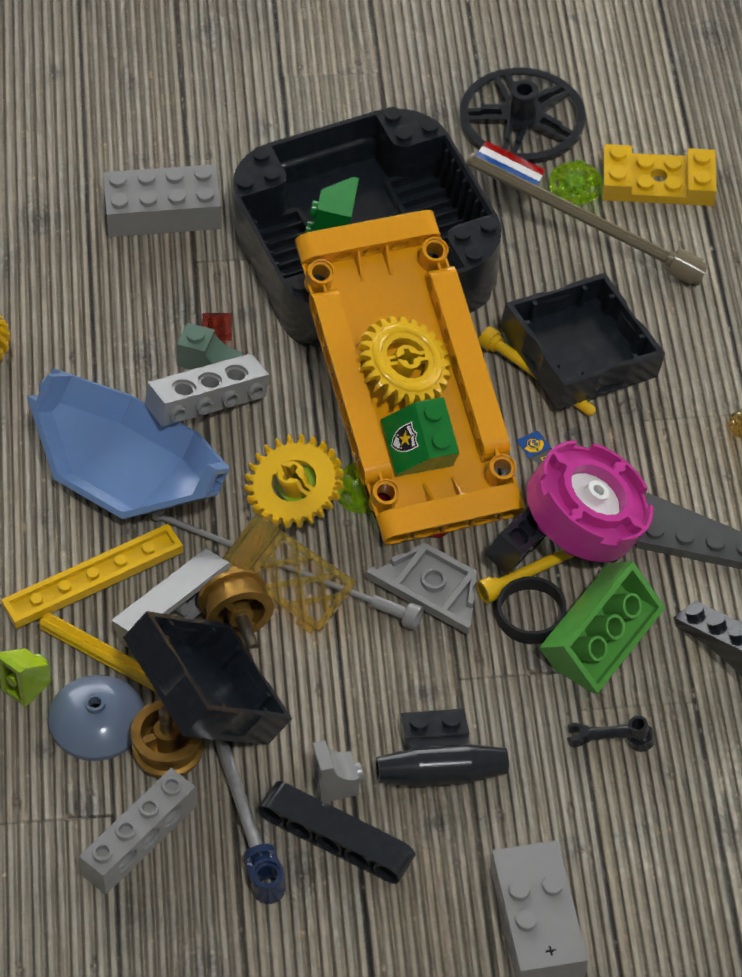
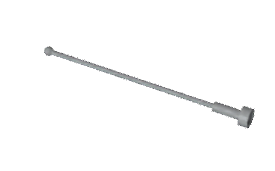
(410, 615)

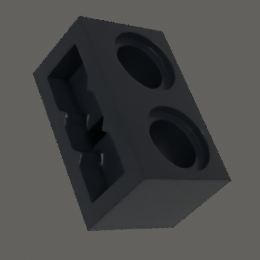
(515, 542)

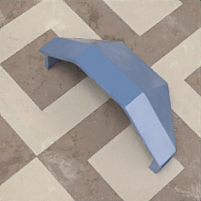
(118, 451)

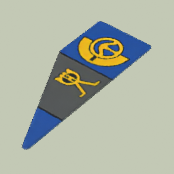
(535, 446)

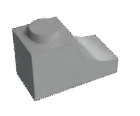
(335, 773)

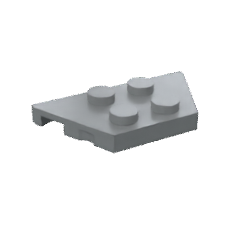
(431, 581)

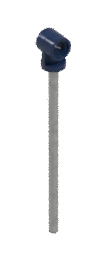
(260, 858)

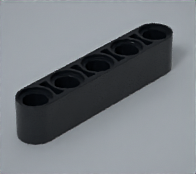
(337, 832)

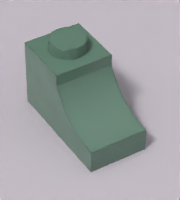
(201, 347)

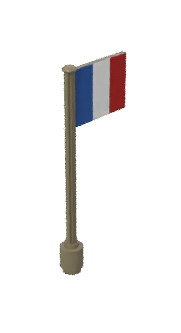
(526, 176)

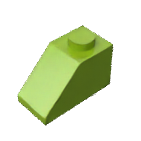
(23, 674)

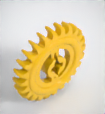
(393, 370)
(285, 463)

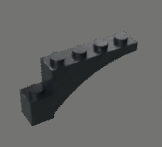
(714, 630)

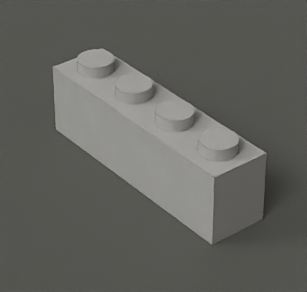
(175, 594)

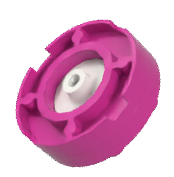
(589, 501)

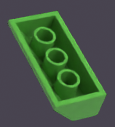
(603, 626)

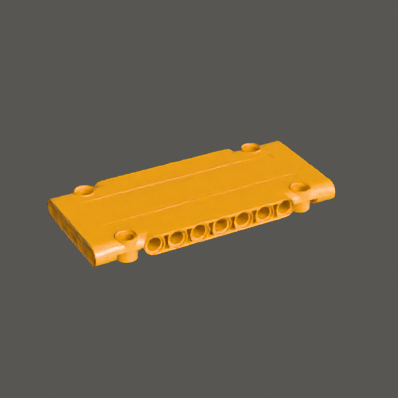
(384, 272)

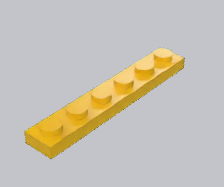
(92, 576)

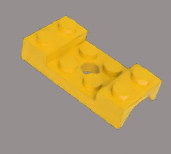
(686, 182)

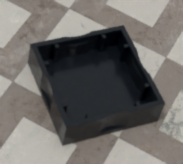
(581, 340)
(206, 679)

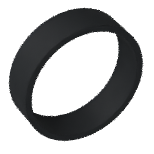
(529, 583)

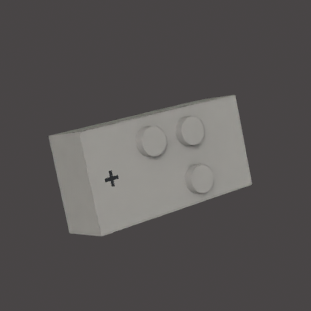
(538, 911)

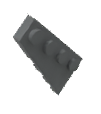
(690, 535)

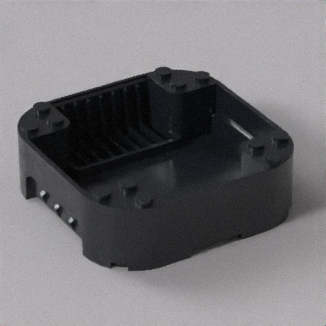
(402, 168)

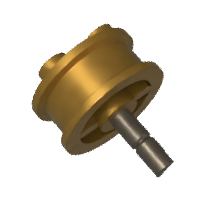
(237, 599)
(160, 744)

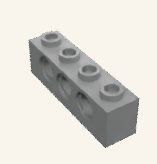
(206, 389)
(138, 831)

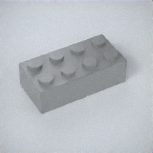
(162, 200)

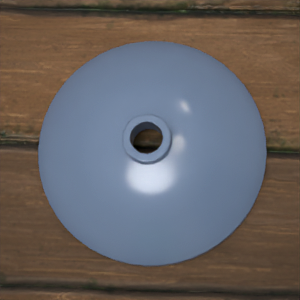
(98, 731)

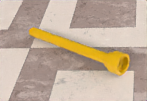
(492, 341)
(490, 588)

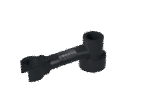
(637, 732)

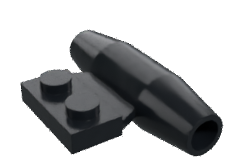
(439, 753)

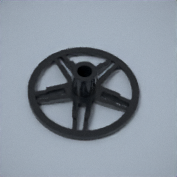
(524, 111)

